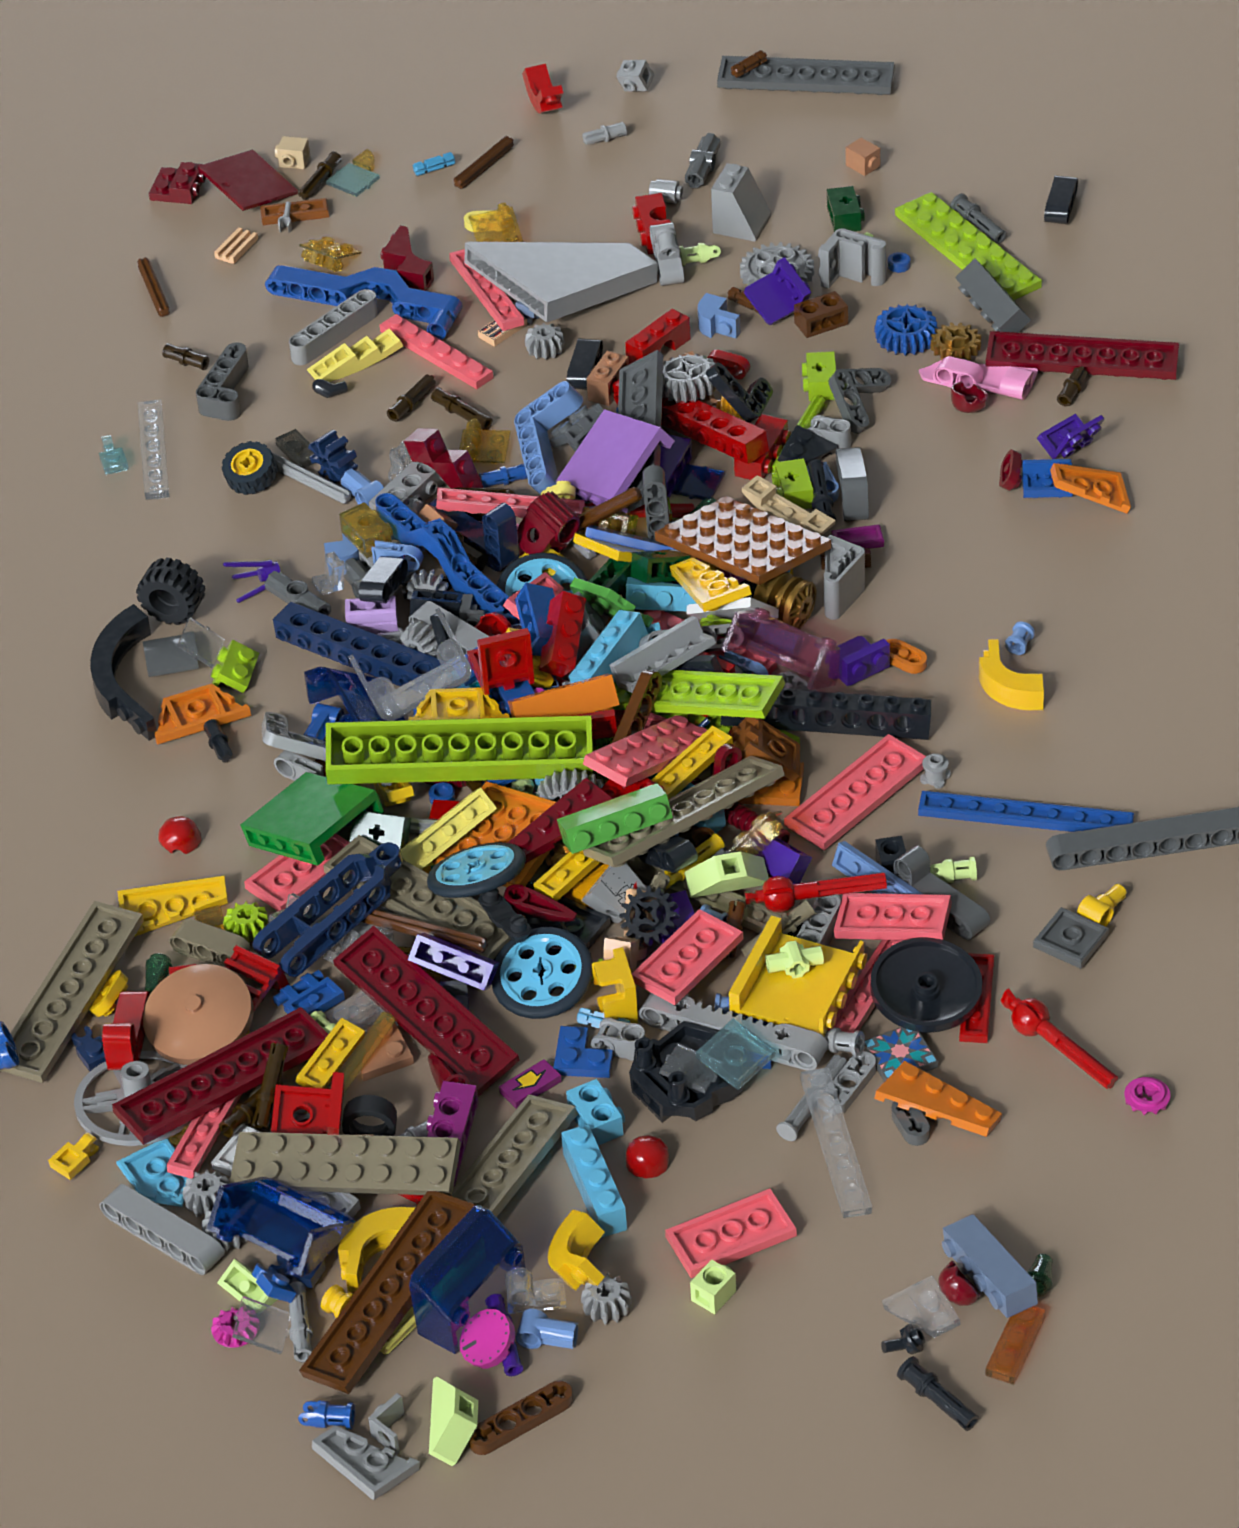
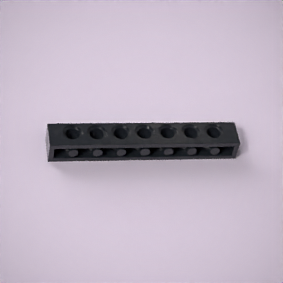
(847, 714)

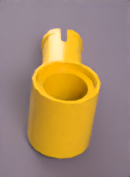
(1102, 907)

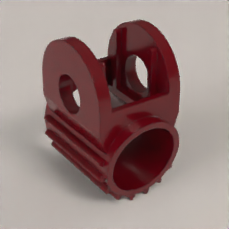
(553, 524)

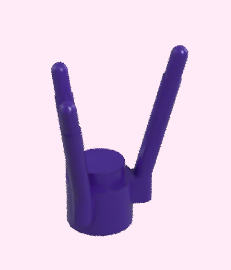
(262, 572)

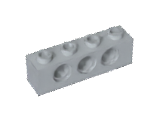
(414, 481)

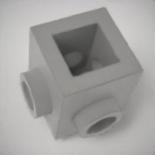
(635, 75)

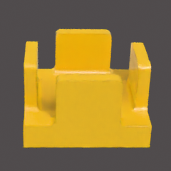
(617, 972)

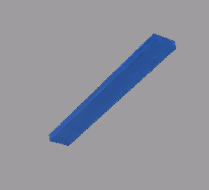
(1018, 812)

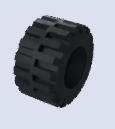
(170, 591)

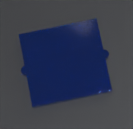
(698, 482)

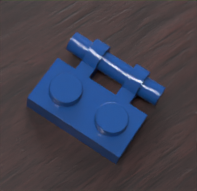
(310, 993)

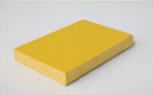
(611, 550)

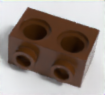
(821, 314)

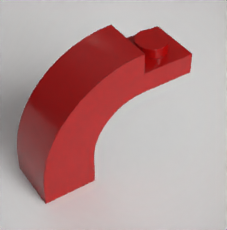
(540, 89)

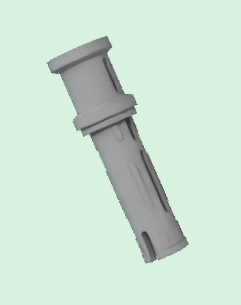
(845, 1041)

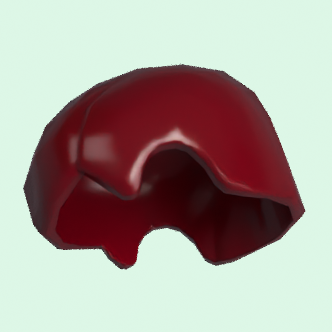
(968, 399)
(957, 1286)

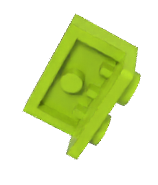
(235, 666)

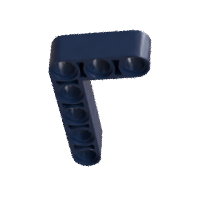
(494, 537)

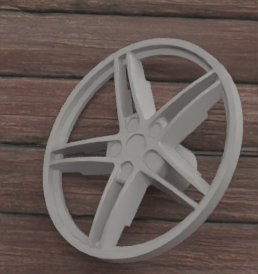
(132, 1078)

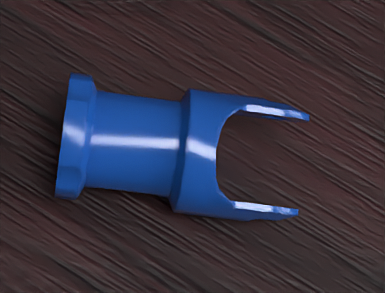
(328, 1414)

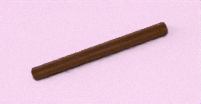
(414, 927)

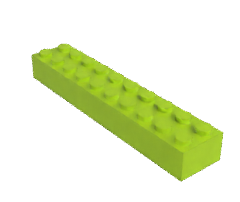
(456, 749)

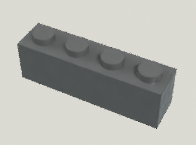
(992, 298)

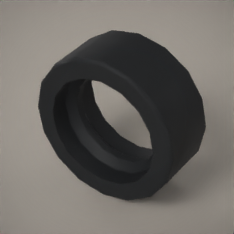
(369, 1106)

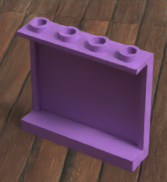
(612, 456)

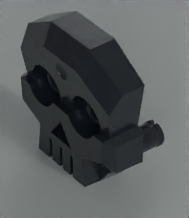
(671, 1094)

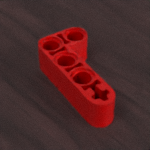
(126, 1034)

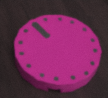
(487, 1338)

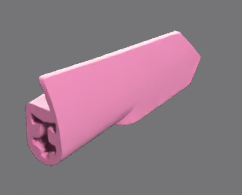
(1005, 381)

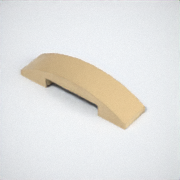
(764, 497)

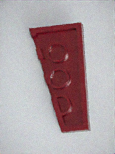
(545, 831)

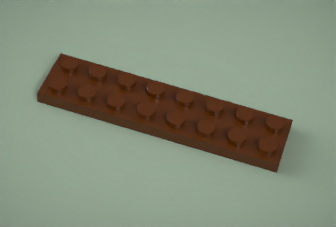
(382, 1296)

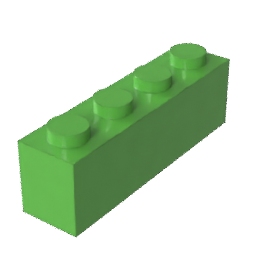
(614, 818)

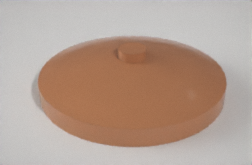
(197, 1012)

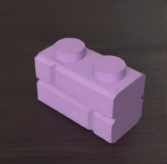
(372, 616)

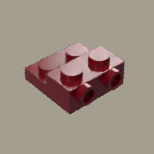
(178, 184)

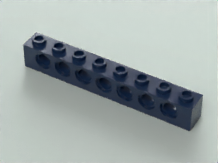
(339, 640)

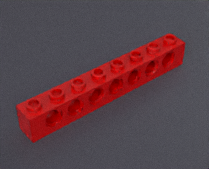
(712, 428)

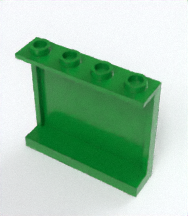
(307, 816)

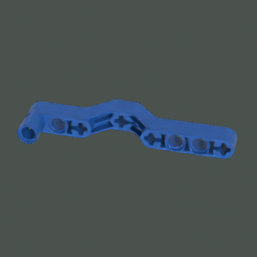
(331, 289)
(447, 548)

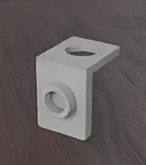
(383, 1418)

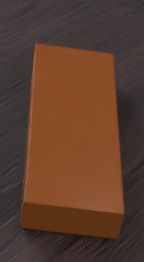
(299, 211)

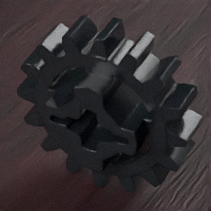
(659, 905)

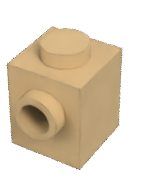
(293, 152)

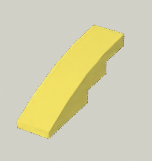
(350, 360)

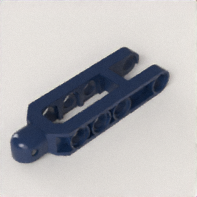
(318, 938)

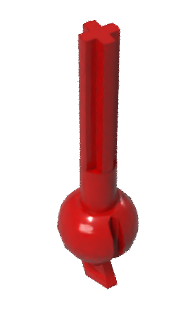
(780, 892)
(1032, 1018)

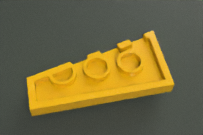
(707, 587)
(173, 901)

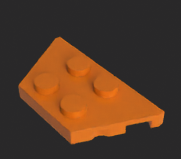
(189, 710)

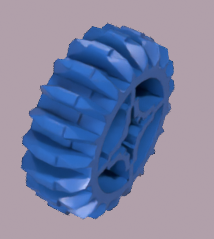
(905, 329)

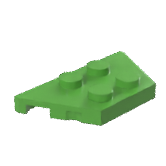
(605, 600)

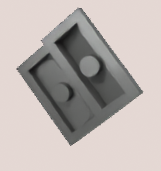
(166, 657)

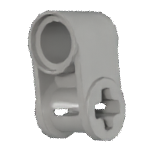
(832, 429)
(618, 1037)

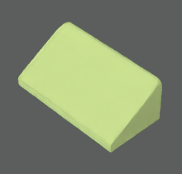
(240, 1283)

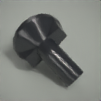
(911, 1340)

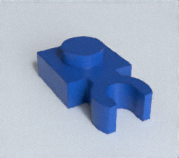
(273, 1283)

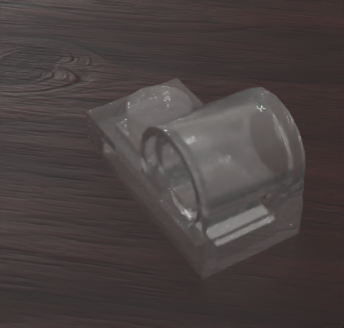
(526, 1293)

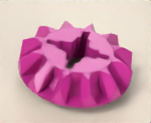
(1153, 1088)
(222, 1329)

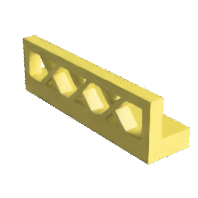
(448, 829)

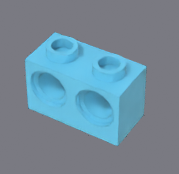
(597, 1109)

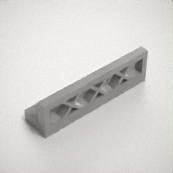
(662, 653)

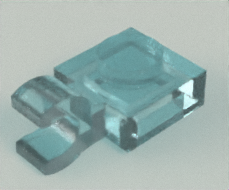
(112, 459)

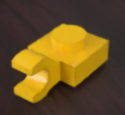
(73, 1158)

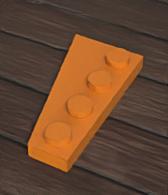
(938, 1099)

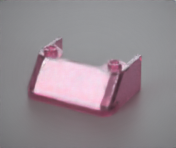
(785, 645)

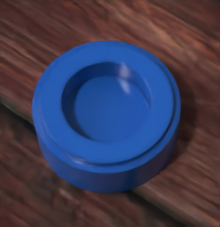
(899, 262)
(441, 791)

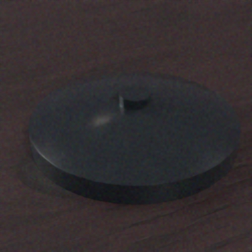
(926, 984)

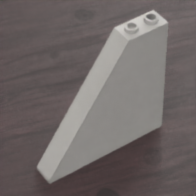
(559, 276)

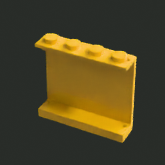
(802, 1001)

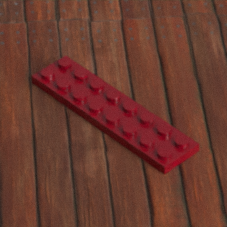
(1096, 355)
(425, 1009)
(217, 1077)

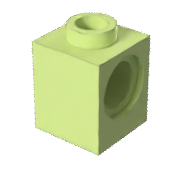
(713, 1286)

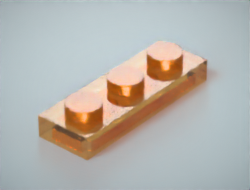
(1015, 1345)

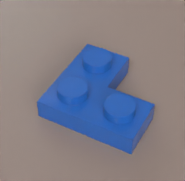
(576, 1059)

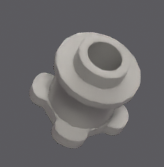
(935, 770)

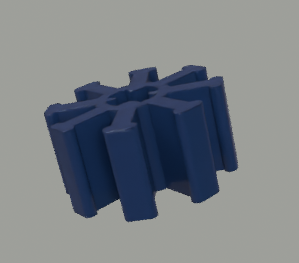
(332, 456)

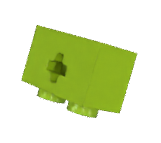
(816, 374)
(793, 482)

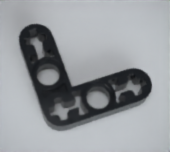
(747, 403)

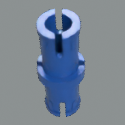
(503, 475)

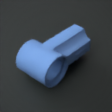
(360, 486)
(538, 1329)

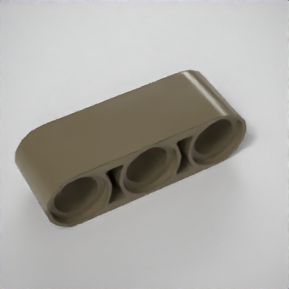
(205, 942)

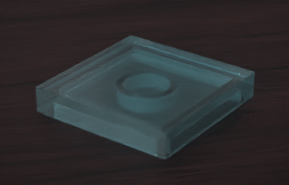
(735, 1053)

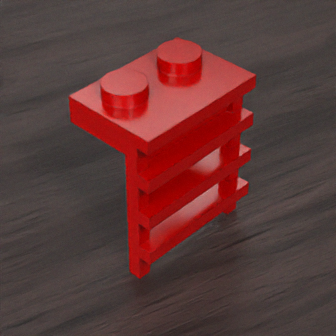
(257, 969)

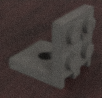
(577, 428)

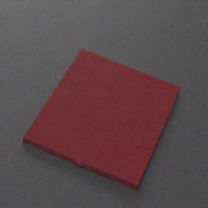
(247, 180)

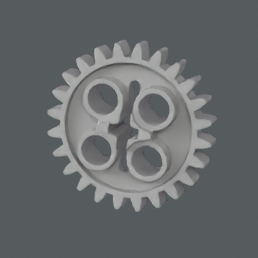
(763, 261)

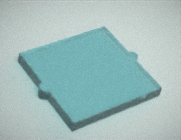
(352, 179)

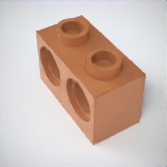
(603, 376)

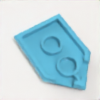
(149, 1175)

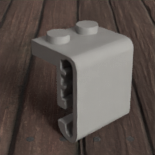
(852, 257)
(843, 576)

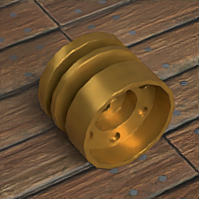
(791, 596)

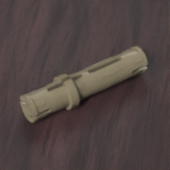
(789, 923)

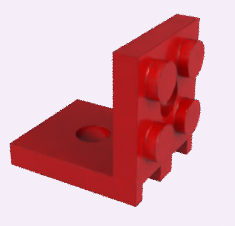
(503, 660)
(321, 1104)

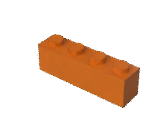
(567, 700)

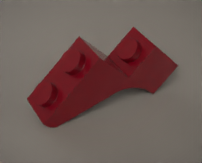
(399, 257)
(451, 465)

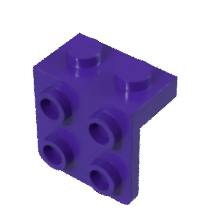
(778, 292)
(1068, 435)
(862, 659)

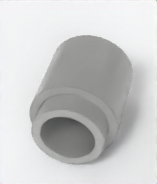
(670, 190)

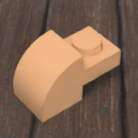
(631, 947)

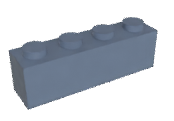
(989, 1266)

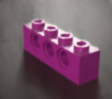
(462, 1103)

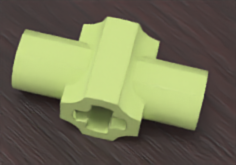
(794, 959)

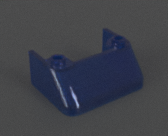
(457, 1270)

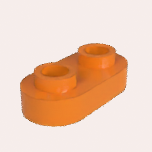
(907, 657)

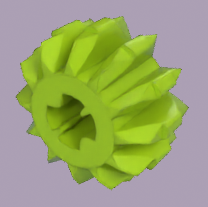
(246, 920)

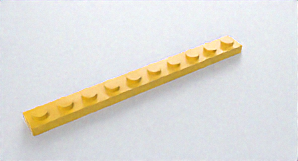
(673, 778)

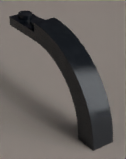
(109, 649)

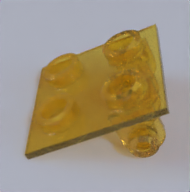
(496, 225)
(327, 253)
(484, 445)
(763, 829)

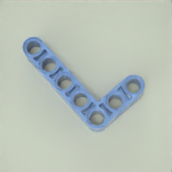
(532, 433)

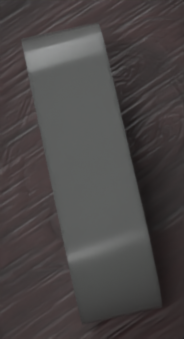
(906, 1123)

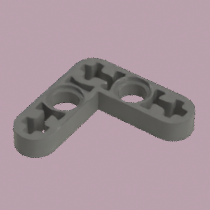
(844, 384)

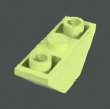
(726, 874)
(452, 1421)

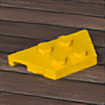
(457, 704)

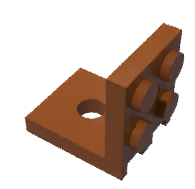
(765, 742)

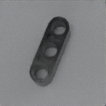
(1061, 199)
(583, 361)
(383, 579)
(671, 855)

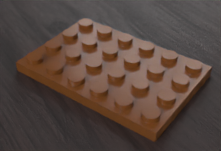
(743, 540)

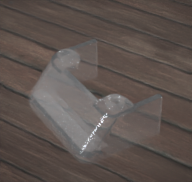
(398, 702)

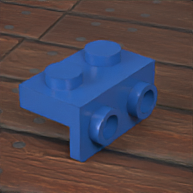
(1038, 479)

